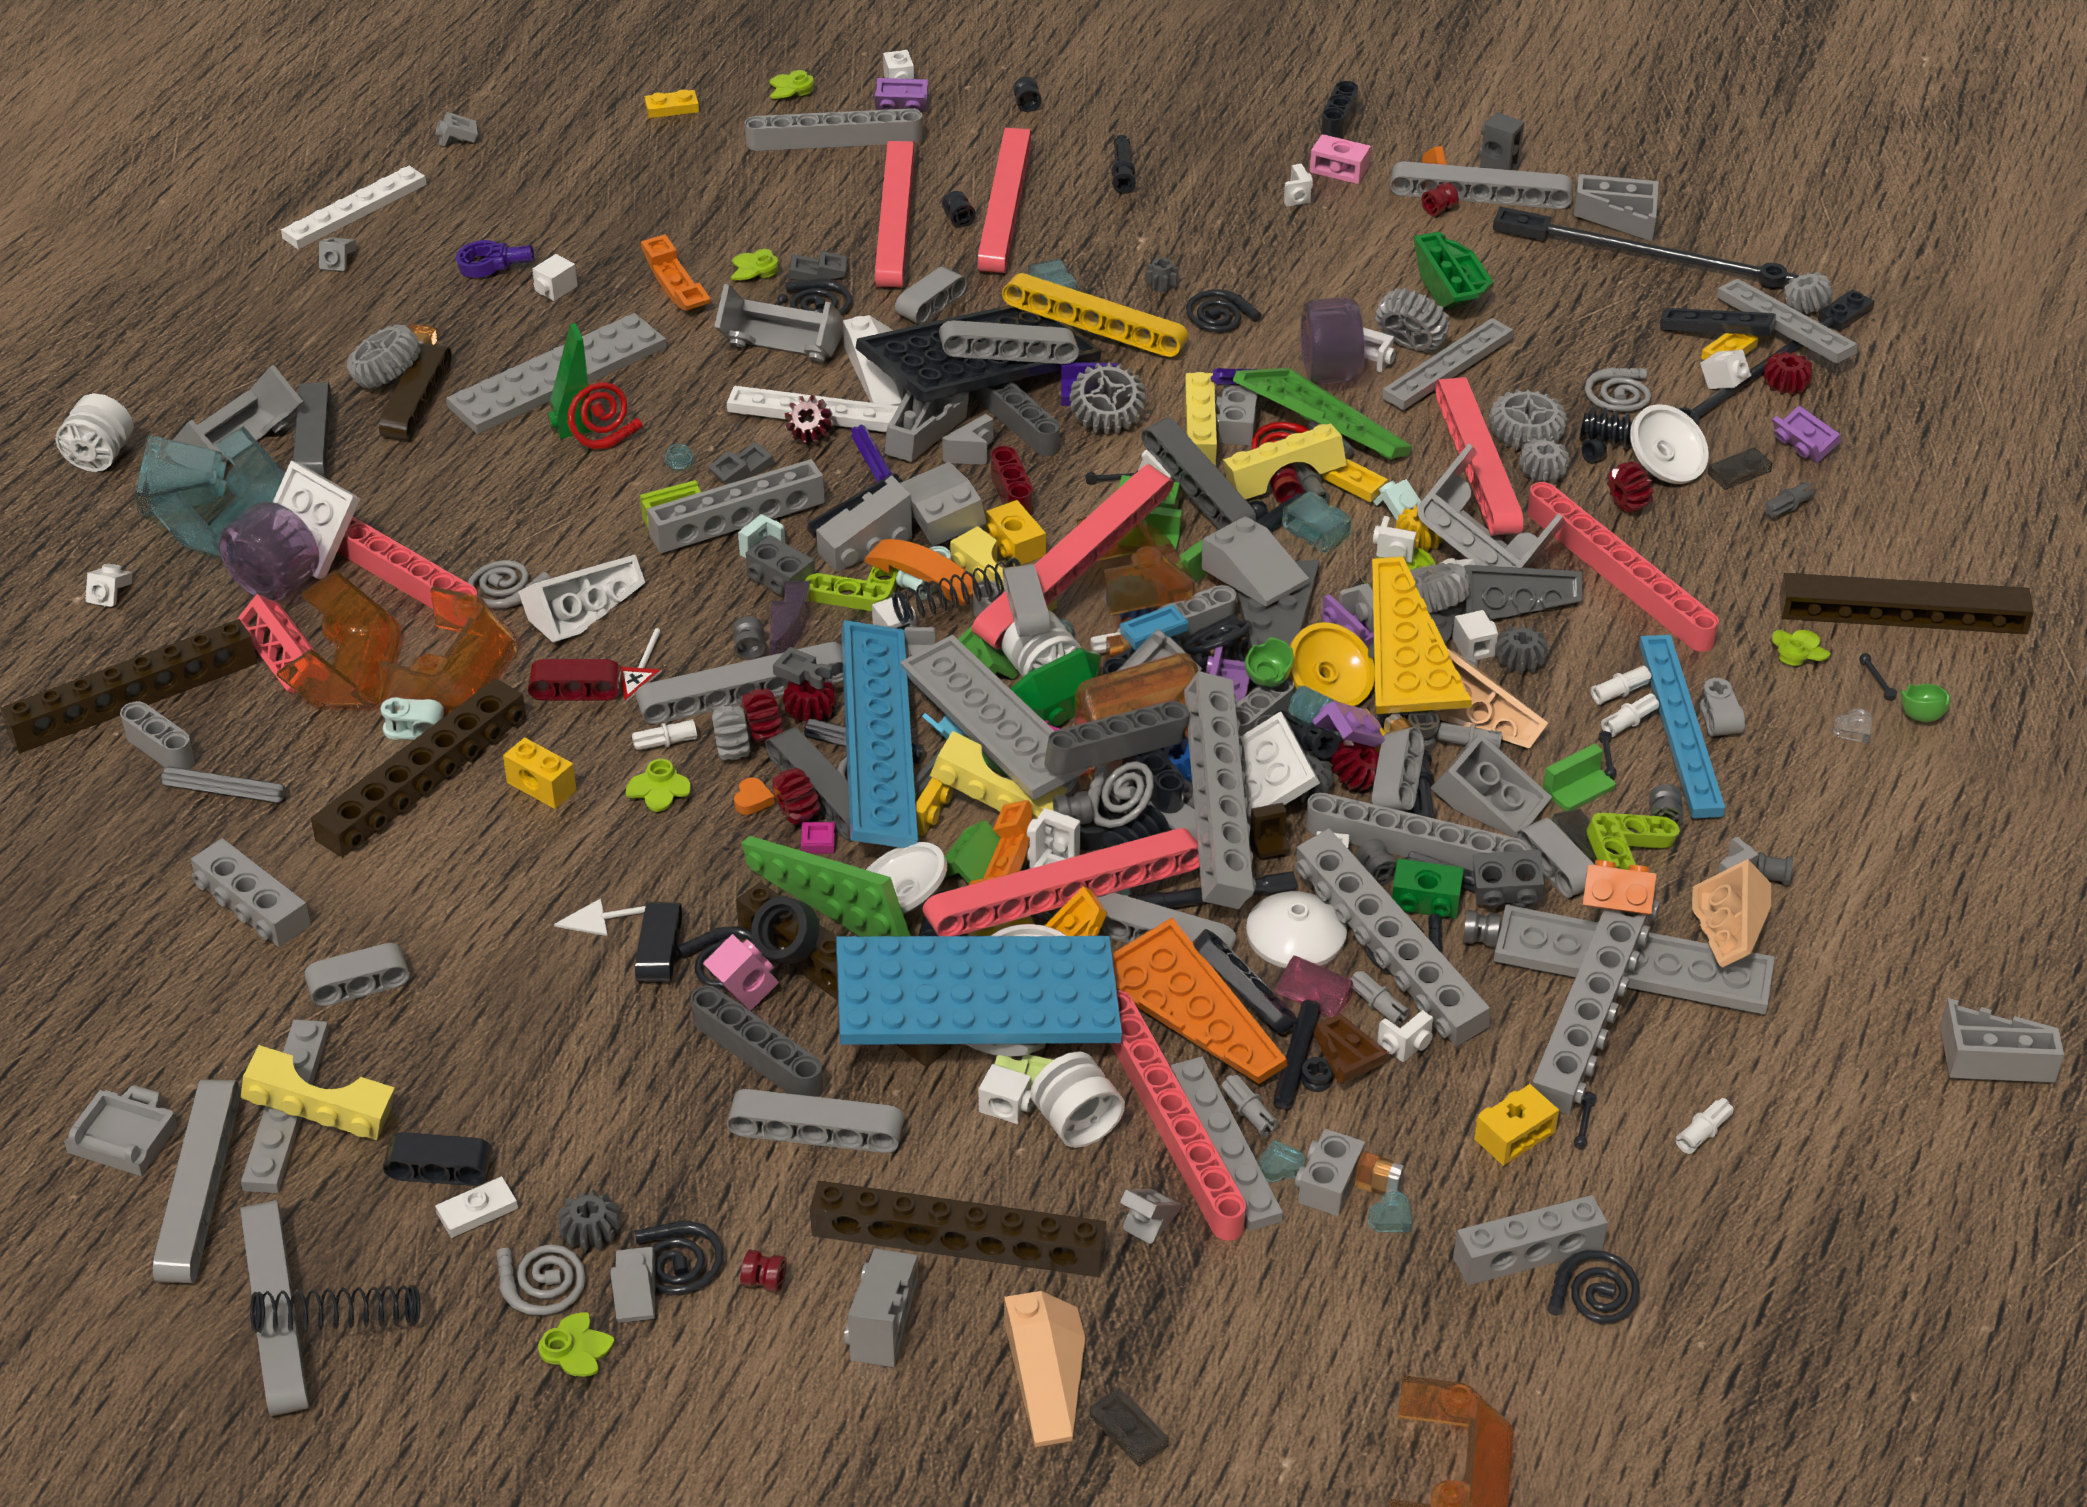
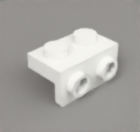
(1054, 834)

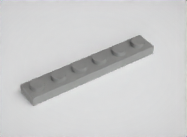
(1789, 321)
(1447, 363)
(277, 1129)
(1229, 1142)

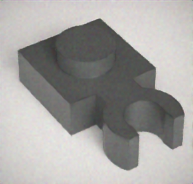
(800, 666)

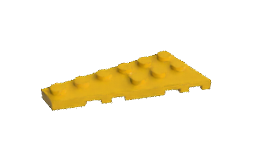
(1409, 652)

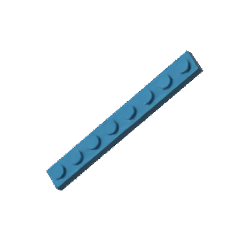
(1682, 727)

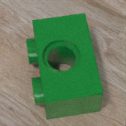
(1427, 888)

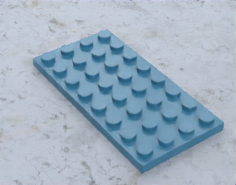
(976, 990)

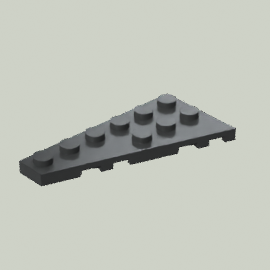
(1282, 618)

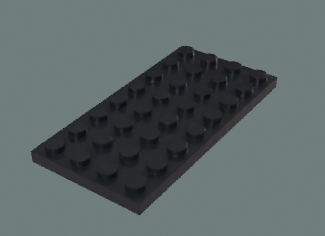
(921, 366)

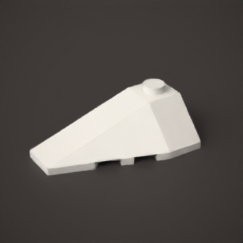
(877, 384)
(577, 599)

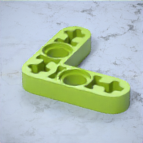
(873, 589)
(1653, 830)

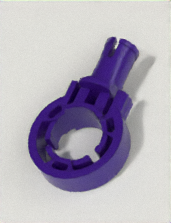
(497, 256)

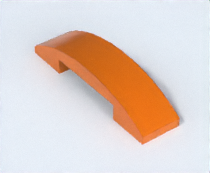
(671, 274)
(920, 563)
(1013, 841)

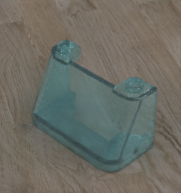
(179, 467)

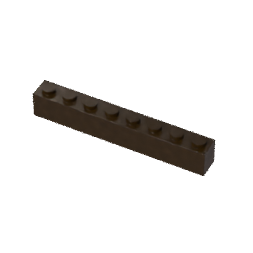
(1906, 603)

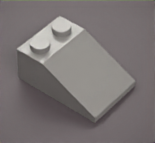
(944, 503)
(1252, 561)
(1491, 788)

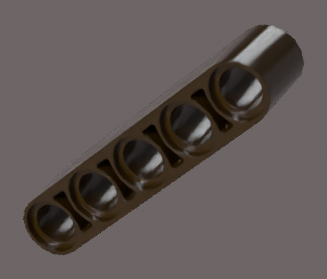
(415, 392)

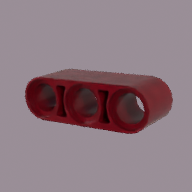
(1010, 477)
(574, 679)

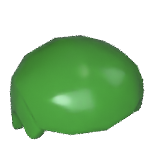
(1269, 662)
(1925, 702)

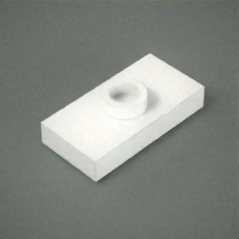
(476, 1207)

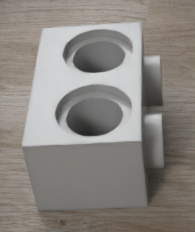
(1236, 415)
(1330, 1172)

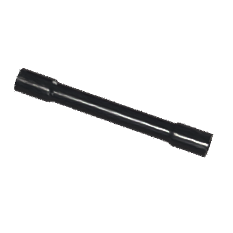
(1265, 885)

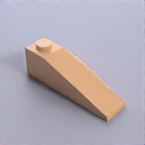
(1493, 707)
(1732, 910)
(1048, 1358)

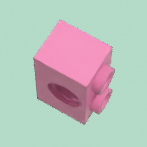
(1340, 159)
(742, 971)

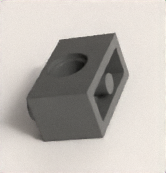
(1501, 142)

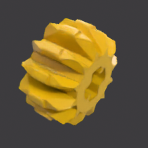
(1425, 536)

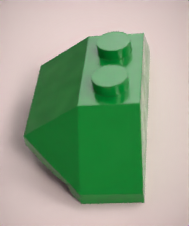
(1450, 270)
(1053, 686)

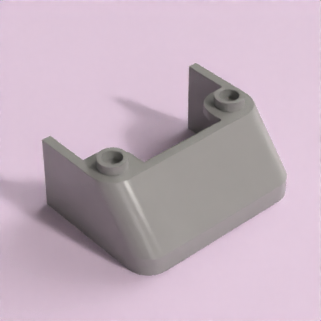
(779, 326)
(258, 410)
(1445, 516)

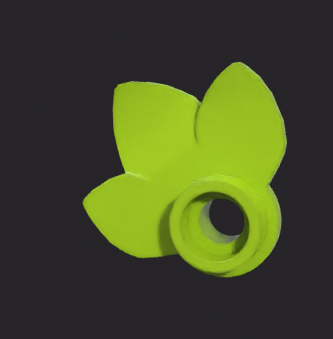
(796, 83)
(759, 263)
(1799, 646)
(658, 785)
(577, 1344)

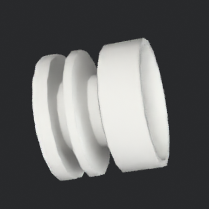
(94, 432)
(1037, 650)
(1077, 1099)

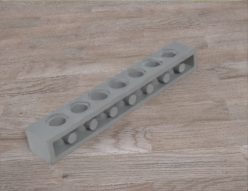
(1219, 791)
(1593, 998)
(1457, 1022)

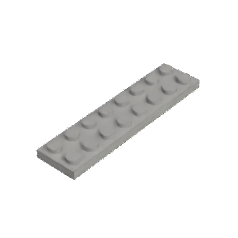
(533, 381)
(987, 713)
(1664, 967)

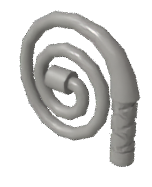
(1619, 376)
(491, 575)
(1123, 792)
(551, 1277)

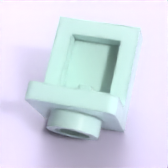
(1397, 497)
(758, 531)

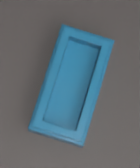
(1167, 619)

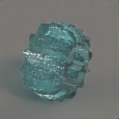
(1307, 703)

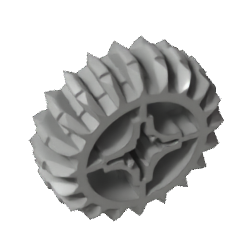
(1412, 320)
(383, 356)
(1113, 386)
(1525, 417)
(1441, 585)

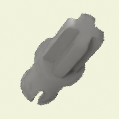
(1464, 735)
(1379, 998)
(1249, 1105)

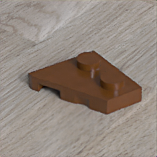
(1348, 1048)

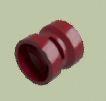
(1437, 200)
(1285, 483)
(763, 1271)

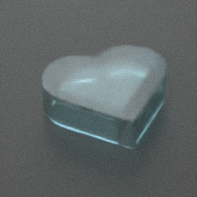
(1280, 1161)
(1391, 1213)

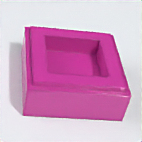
(818, 837)

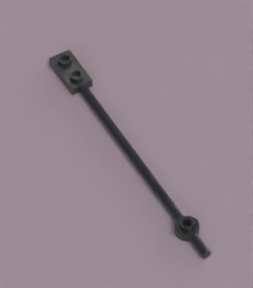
(1538, 226)
(1836, 315)

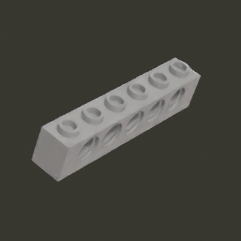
(735, 505)

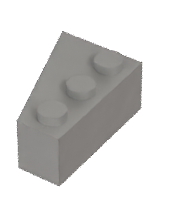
(1618, 203)
(922, 424)
(856, 532)
(1998, 1048)
(881, 1307)

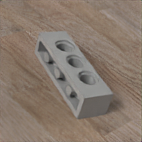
(250, 892)
(1529, 1239)

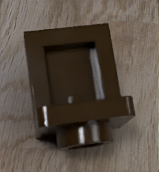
(1268, 830)

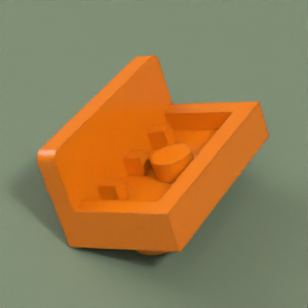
(1619, 888)

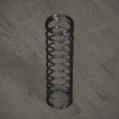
(907, 607)
(412, 1308)

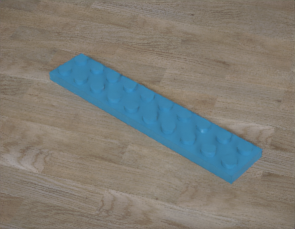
(878, 736)

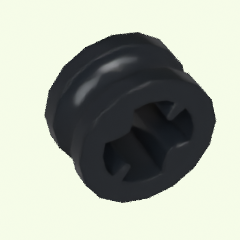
(1312, 1067)

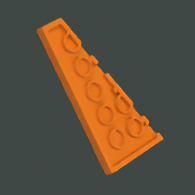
(1190, 997)

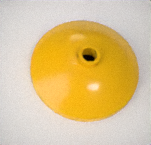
(1339, 657)

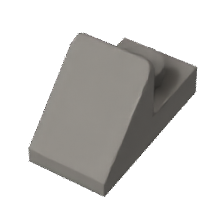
(969, 442)
(1148, 1213)
(634, 1284)

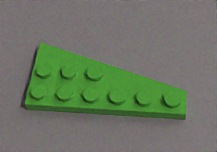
(1316, 404)
(843, 892)

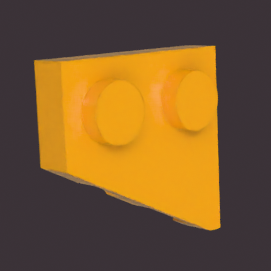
(1080, 915)

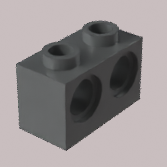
(775, 562)
(1507, 869)

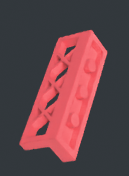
(282, 634)

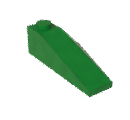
(569, 382)

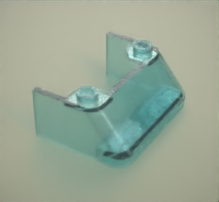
(251, 480)

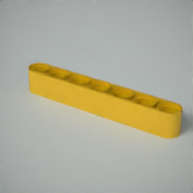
(1107, 311)

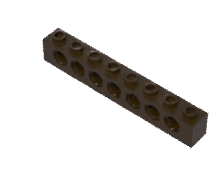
(141, 679)
(418, 768)
(821, 963)
(958, 1228)

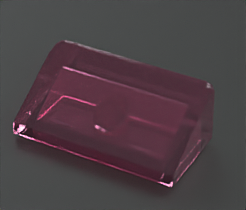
(1310, 981)

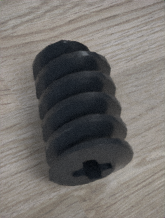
(1607, 427)
(1146, 824)

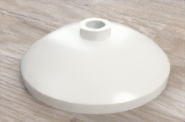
(1669, 444)
(914, 873)
(1296, 926)

